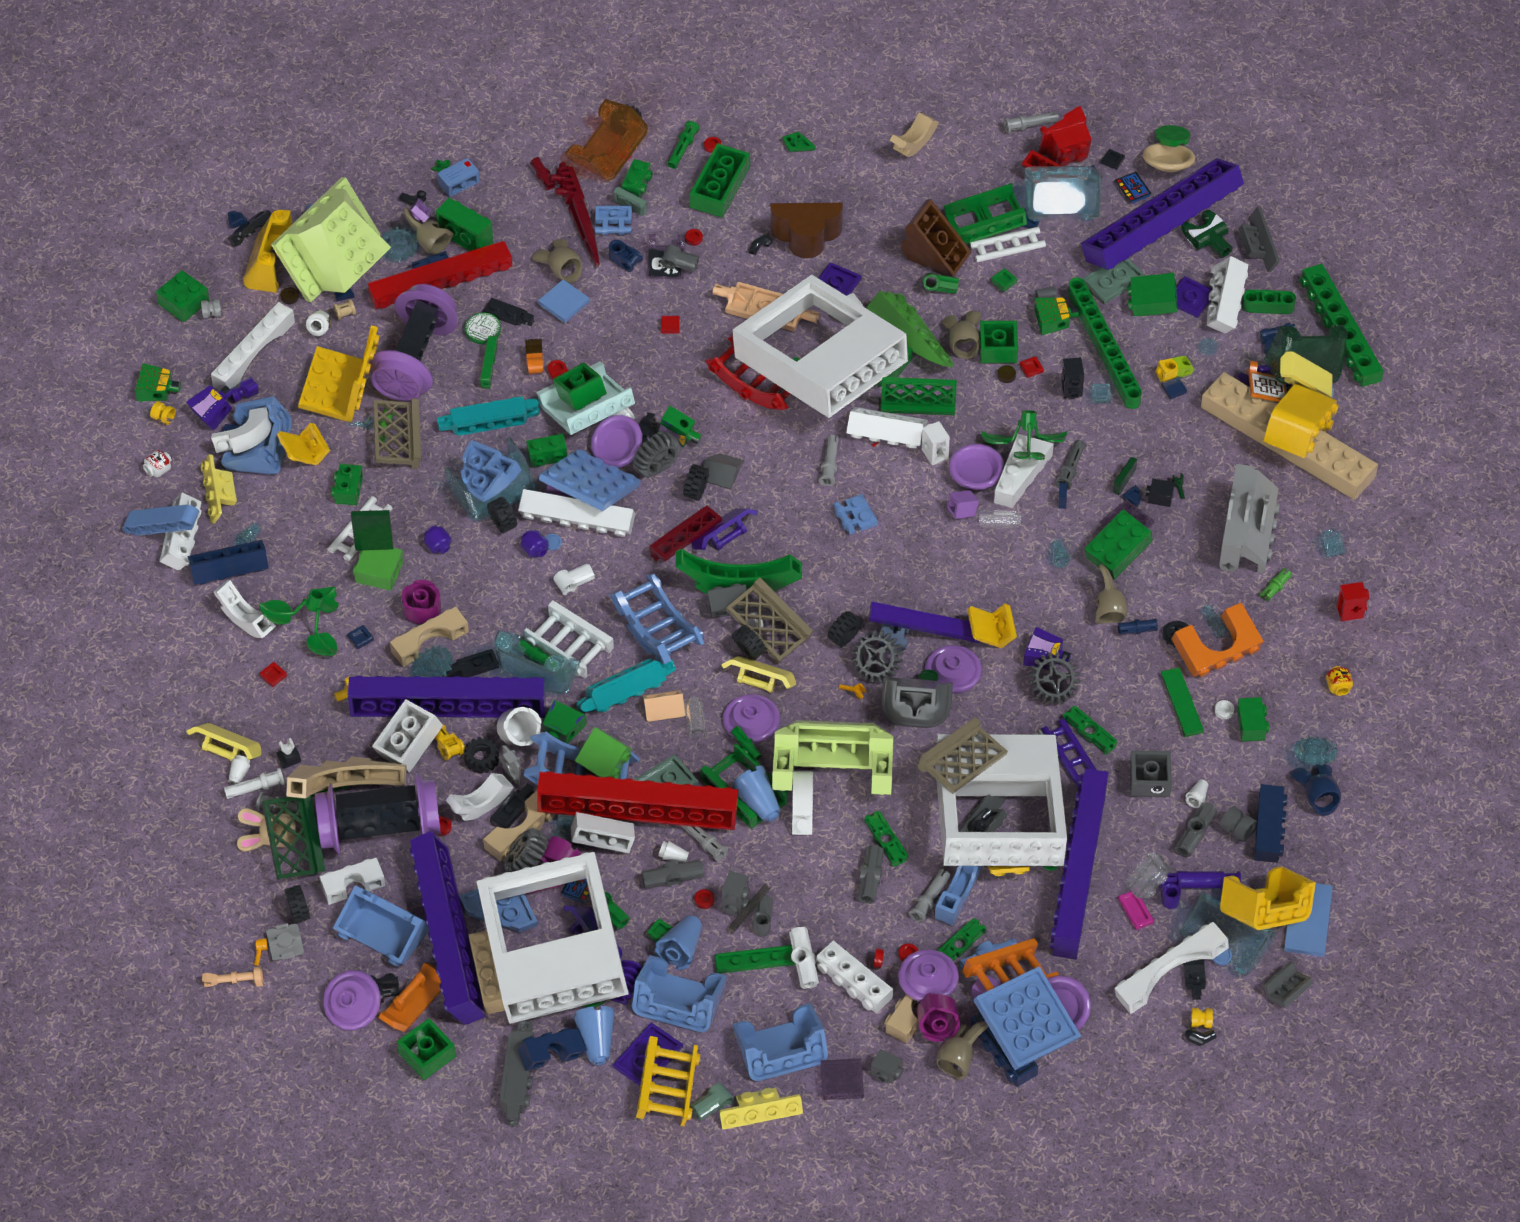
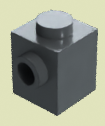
(886, 1067)

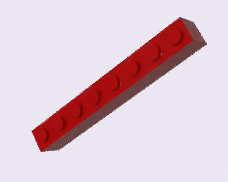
(442, 273)

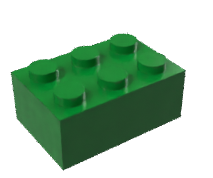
(468, 227)
(1119, 543)

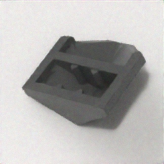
(723, 470)

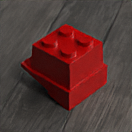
(1066, 139)

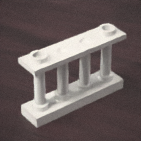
(571, 623)

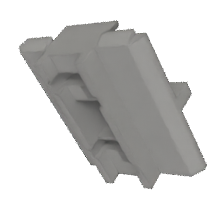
(511, 765)
(285, 941)

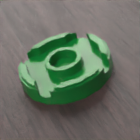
(1172, 135)

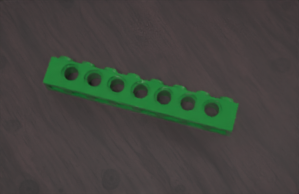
(1335, 312)

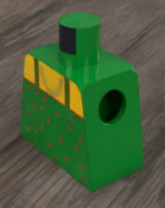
(1053, 314)
(155, 384)

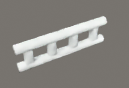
(1001, 252)
(348, 531)

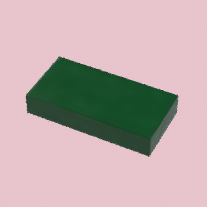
(1124, 476)

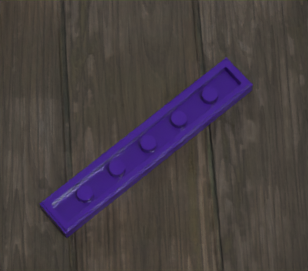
(921, 621)

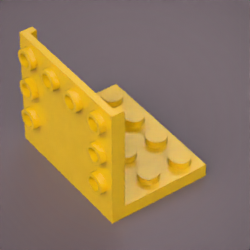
(337, 381)

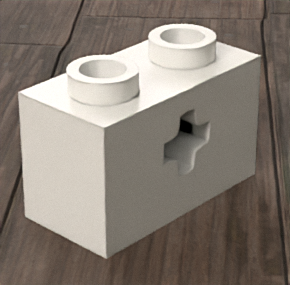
(935, 443)

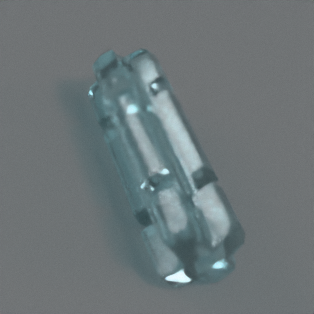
(1214, 621)

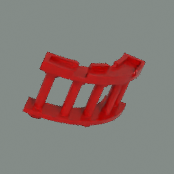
(766, 399)

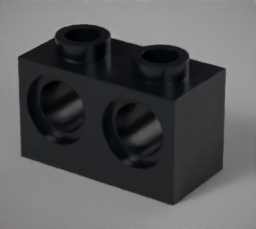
(1072, 377)

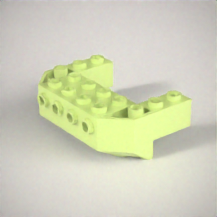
(833, 746)

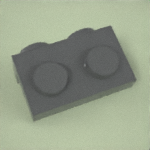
(1286, 985)

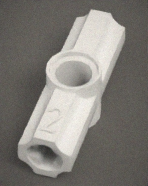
(806, 967)

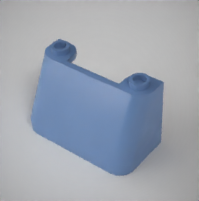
(267, 455)
(381, 925)
(676, 998)
(782, 1047)

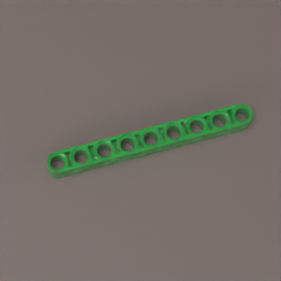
(1105, 343)

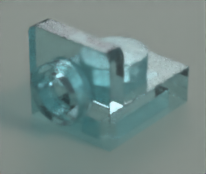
(1332, 543)

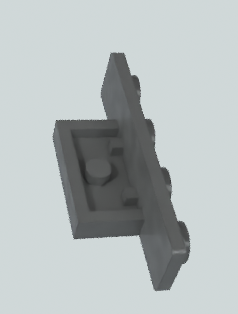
(1258, 240)
(993, 803)

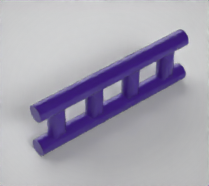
(1074, 743)

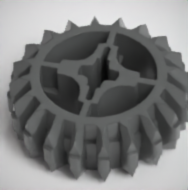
(656, 454)
(883, 662)
(1062, 676)
(526, 851)

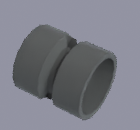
(1240, 825)

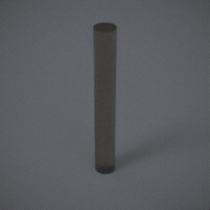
(748, 908)

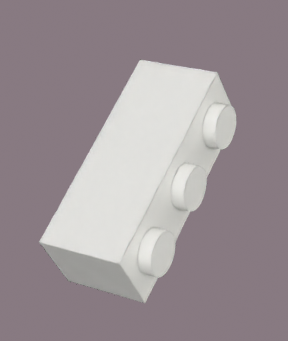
(602, 832)

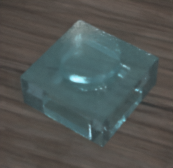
(1101, 393)

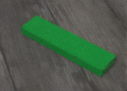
(1182, 702)
(754, 959)

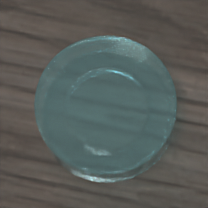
(1208, 346)

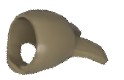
(429, 234)
(559, 259)
(963, 332)
(1111, 601)
(959, 1050)

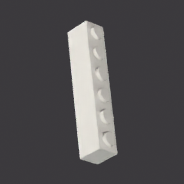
(573, 511)

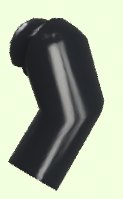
(979, 822)

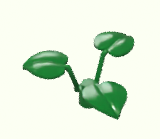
(1028, 423)
(318, 599)

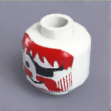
(157, 463)

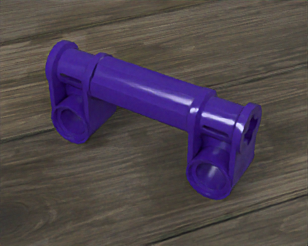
(1190, 879)

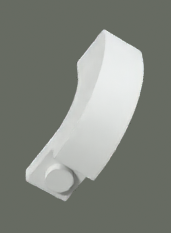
(246, 436)
(241, 612)
(482, 800)
(802, 802)

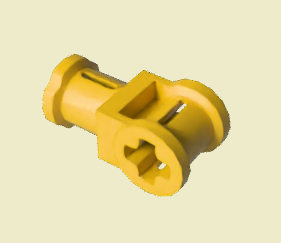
(449, 744)

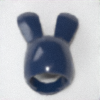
(1319, 786)

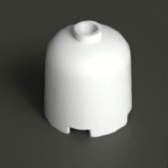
(518, 726)

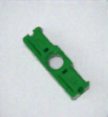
(489, 360)
(1081, 721)
(881, 828)
(968, 935)

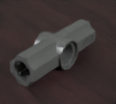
(1192, 837)
(672, 873)
(870, 874)

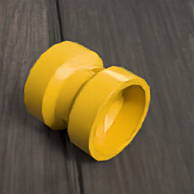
(162, 412)
(1201, 1018)

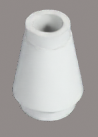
(238, 769)
(1197, 794)
(672, 852)

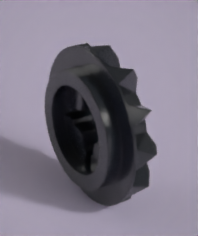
(1169, 630)

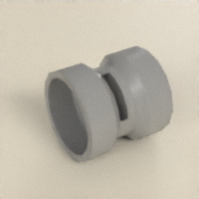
(211, 308)

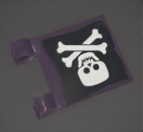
(655, 253)

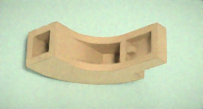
(916, 136)

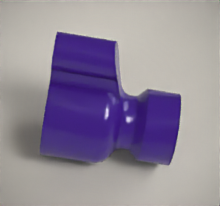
(246, 388)

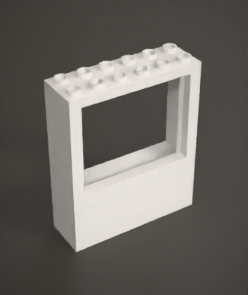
(838, 367)
(1026, 770)
(560, 971)

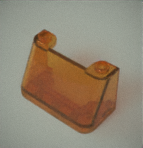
(612, 141)

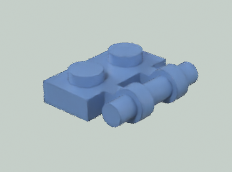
(613, 215)
(860, 511)

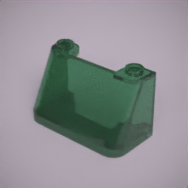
(1321, 350)

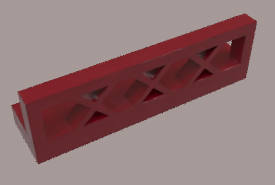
(684, 533)

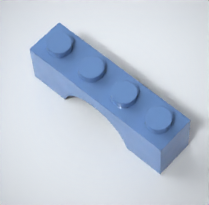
(954, 898)

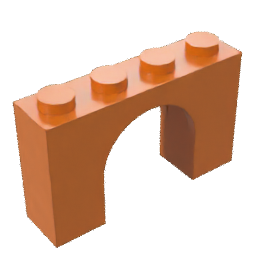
(1202, 659)

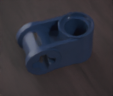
(624, 255)

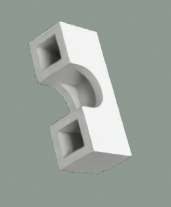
(366, 873)

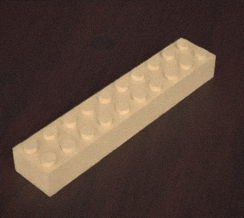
(1330, 459)

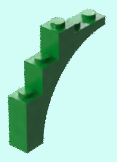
(714, 574)

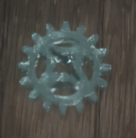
(398, 242)
(433, 662)
(1315, 750)

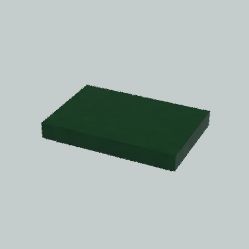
(372, 530)

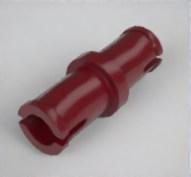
(542, 173)

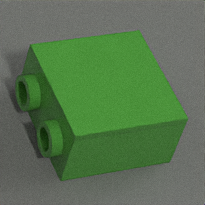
(378, 568)
(604, 754)

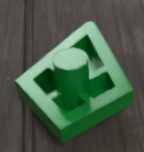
(797, 142)

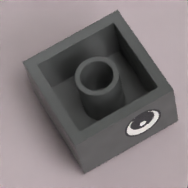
(1150, 773)

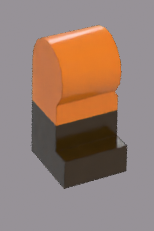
(534, 355)

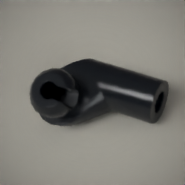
(406, 198)
(764, 239)
(1200, 1038)

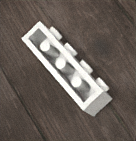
(179, 544)
(854, 977)

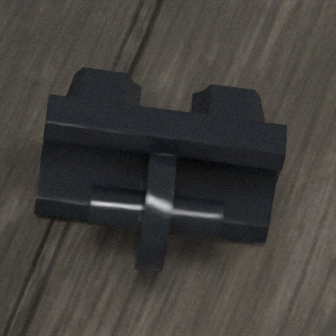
(387, 986)

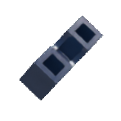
(565, 1043)

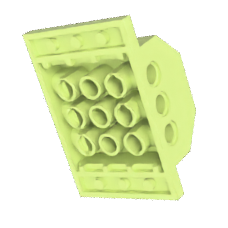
(330, 243)

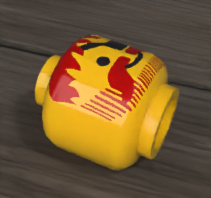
(1339, 680)

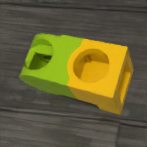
(1173, 368)

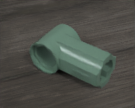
(715, 1099)

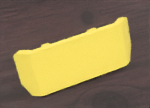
(1305, 373)
(771, 671)
(251, 748)

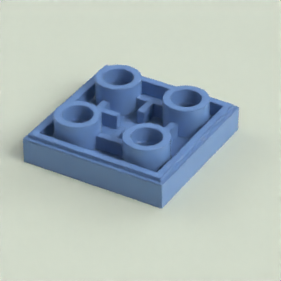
(563, 301)

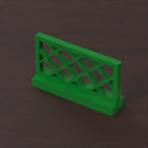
(919, 403)

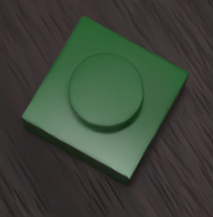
(1004, 280)
(658, 929)

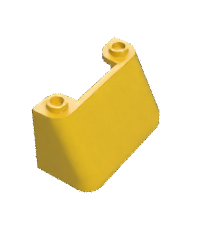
(260, 267)

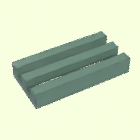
(626, 198)

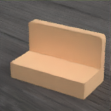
(664, 705)

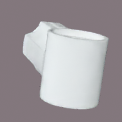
(570, 580)

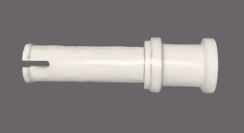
(262, 782)

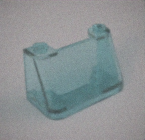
(1062, 191)
(557, 670)
(1244, 941)

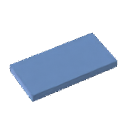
(1311, 935)

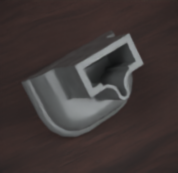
(916, 701)

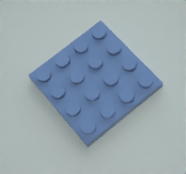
(590, 480)
(1027, 1018)

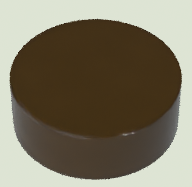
(289, 295)
(1006, 374)

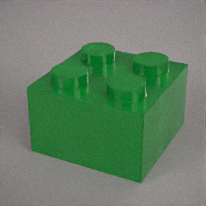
(182, 296)
(998, 342)
(579, 386)
(426, 1049)

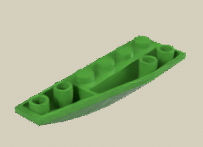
(903, 316)

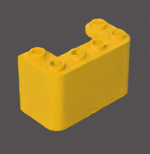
(1299, 419)
(1282, 902)

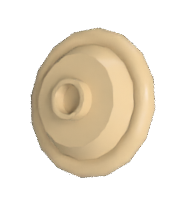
(1168, 158)

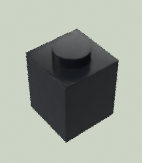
(1160, 492)

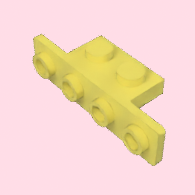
(218, 487)
(760, 1107)

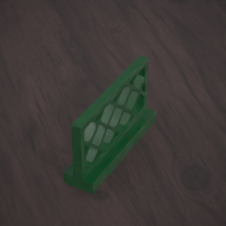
(308, 830)

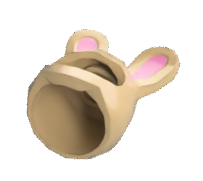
(254, 841)

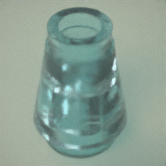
(249, 534)
(1060, 554)

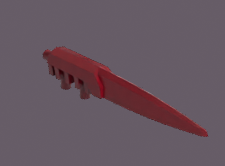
(573, 195)

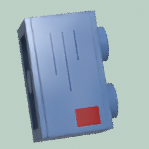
(458, 177)

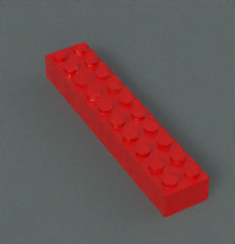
(637, 800)

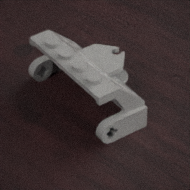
(1249, 519)

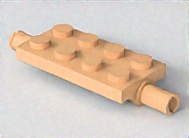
(748, 300)

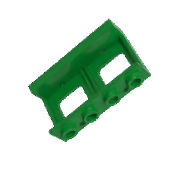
(987, 223)
(711, 777)

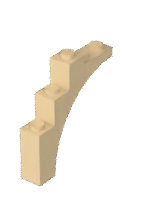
(355, 771)

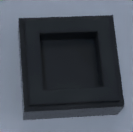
(1113, 159)

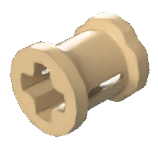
(344, 309)

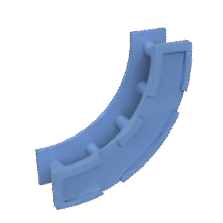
(643, 634)
(562, 750)

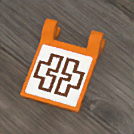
(1264, 385)

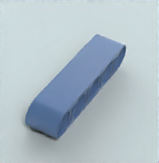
(161, 520)

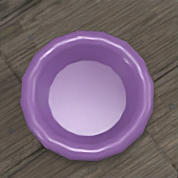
(616, 440)
(976, 466)
(955, 665)
(754, 715)
(928, 973)
(1073, 998)
(351, 1000)

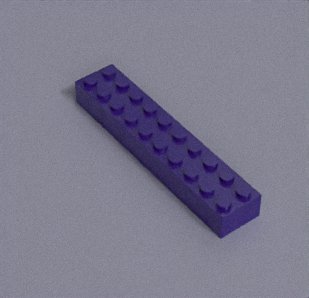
(1162, 213)
(445, 695)
(1078, 864)
(447, 928)

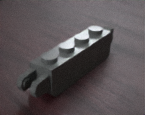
(515, 1078)

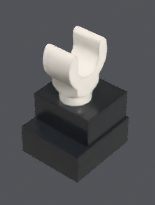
(288, 754)

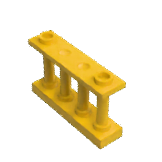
(648, 1087)

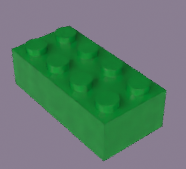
(720, 180)

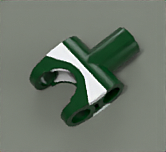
(1208, 234)

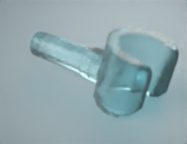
(368, 424)

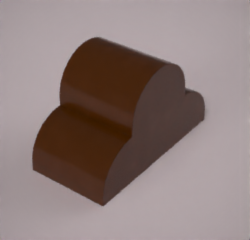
(806, 225)
(934, 241)

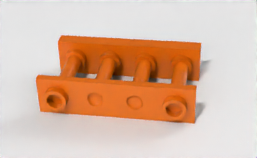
(1005, 956)

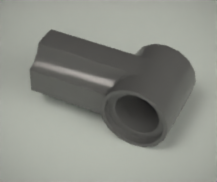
(674, 257)
(762, 917)

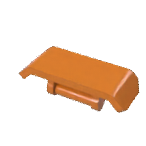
(413, 999)

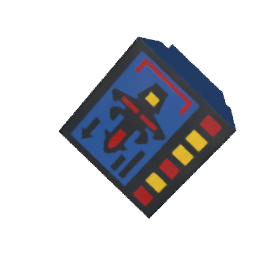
(1133, 187)
(577, 890)

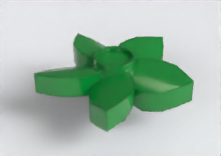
(441, 165)

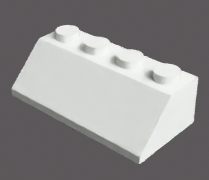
(886, 426)

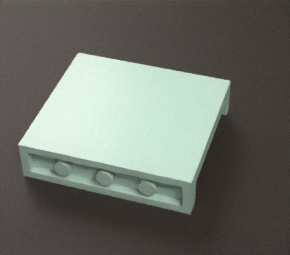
(574, 421)

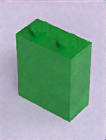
(1153, 294)

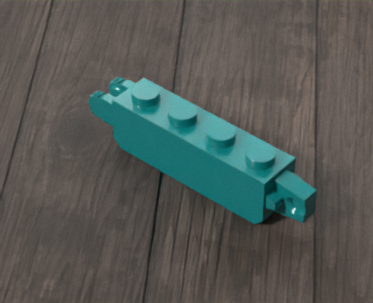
(489, 416)
(624, 685)

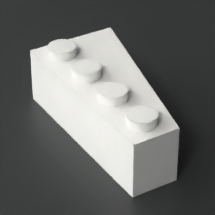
(1226, 294)
(1019, 472)

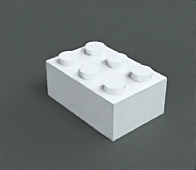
(407, 735)

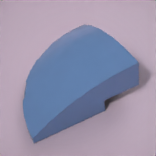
(487, 470)

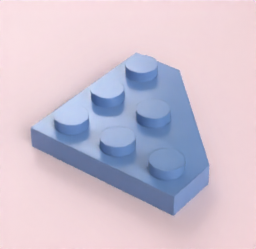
(513, 911)

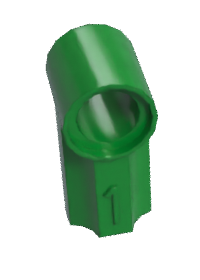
(942, 283)
(618, 916)

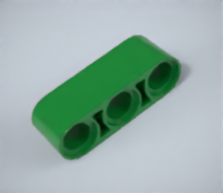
(1268, 301)

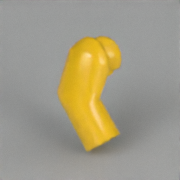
(342, 694)

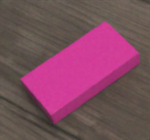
(1135, 910)

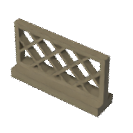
(412, 435)
(782, 612)
(961, 737)

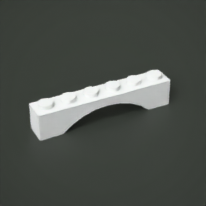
(235, 364)
(1205, 944)

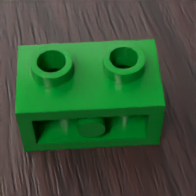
(637, 178)
(546, 450)
(348, 484)
(1252, 719)

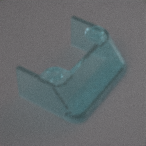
(476, 508)

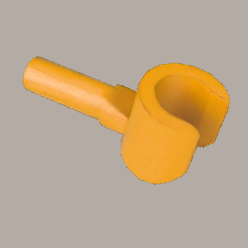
(857, 689)
(261, 944)

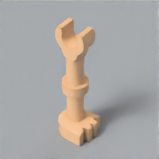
(213, 979)

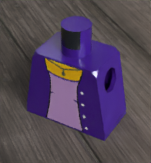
(211, 405)
(1041, 644)

